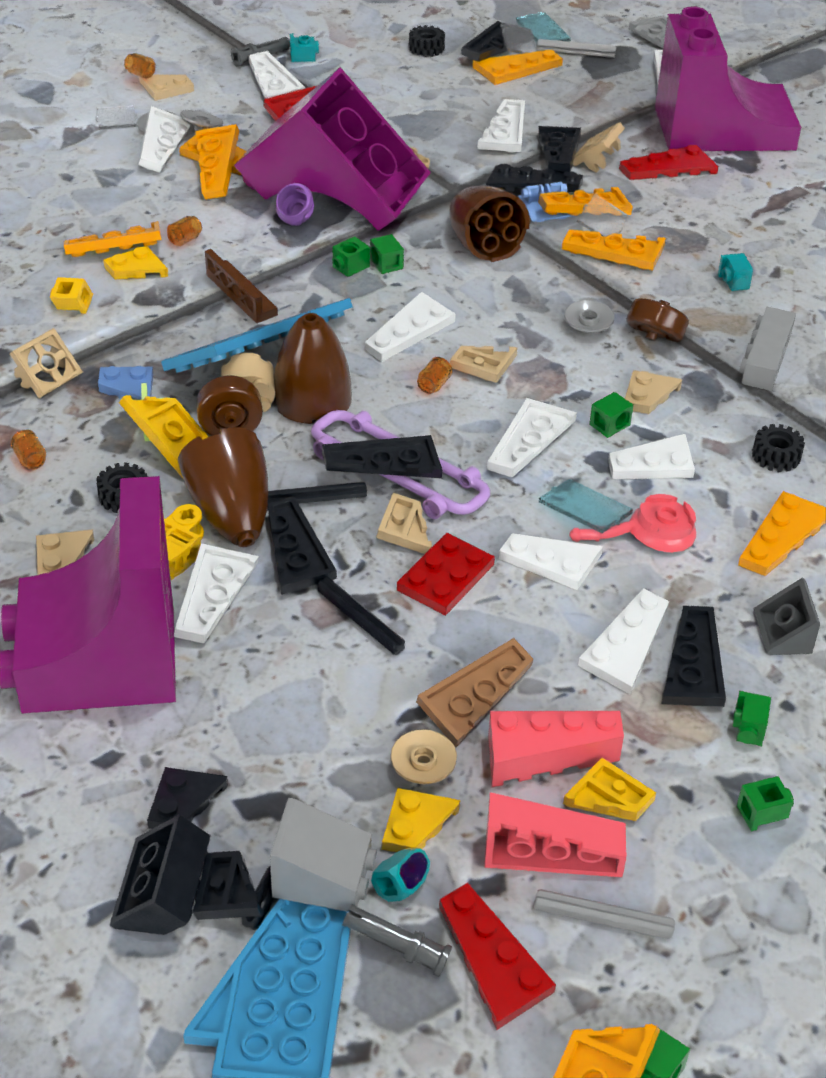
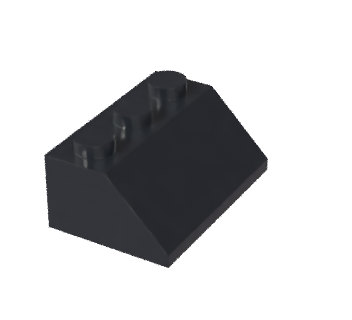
(161, 878)

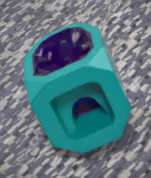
(401, 874)

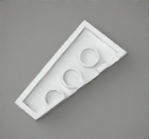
(272, 76)
(506, 128)
(161, 138)
(409, 326)
(528, 435)
(211, 589)
(623, 646)

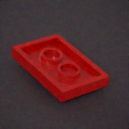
(445, 573)

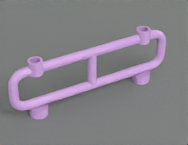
(435, 503)

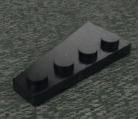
(486, 44)
(515, 177)
(393, 456)
(297, 550)
(695, 664)

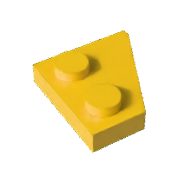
(135, 264)
(610, 792)
(416, 819)

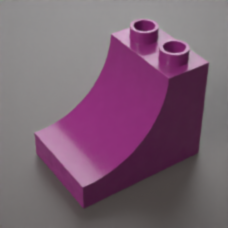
(709, 102)
(337, 148)
(101, 624)

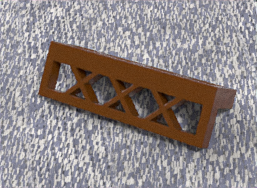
(239, 288)

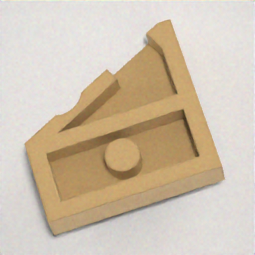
(167, 85)
(483, 361)
(649, 390)
(404, 524)
(61, 549)

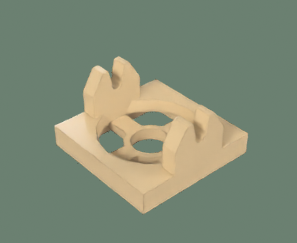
(592, 149)
(60, 355)

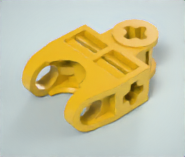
(183, 537)

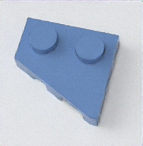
(125, 380)

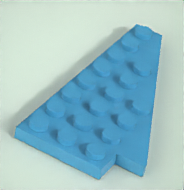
(252, 339)
(279, 998)

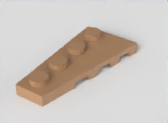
(473, 691)

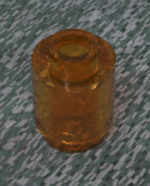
(140, 65)
(184, 230)
(434, 375)
(28, 449)

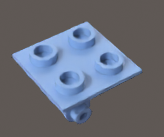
(530, 198)

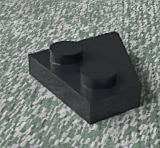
(183, 794)
(226, 888)

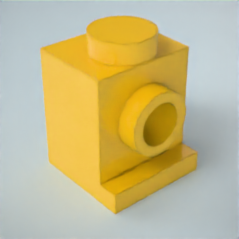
(71, 294)

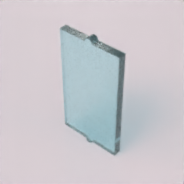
(543, 27)
(585, 506)

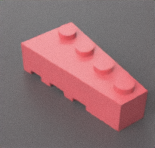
(550, 741)
(552, 839)

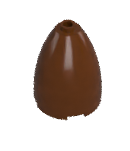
(490, 220)
(311, 372)
(228, 482)

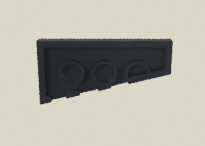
(559, 146)

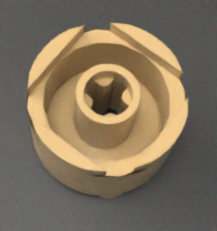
(256, 371)

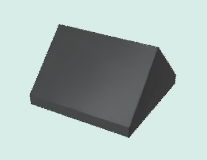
(789, 621)

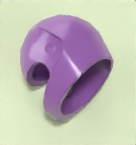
(294, 205)

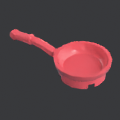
(656, 523)

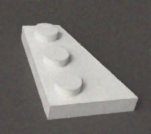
(653, 460)
(551, 558)

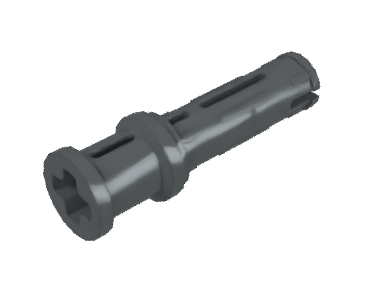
(241, 55)
(414, 946)

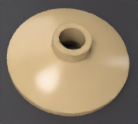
(427, 747)

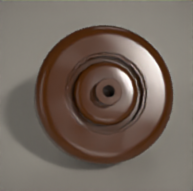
(657, 319)
(228, 403)

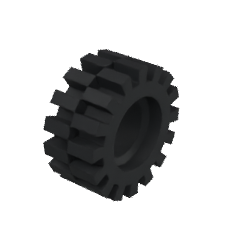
(426, 40)
(788, 450)
(110, 480)

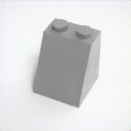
(320, 859)

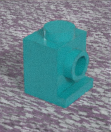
(303, 48)
(735, 271)

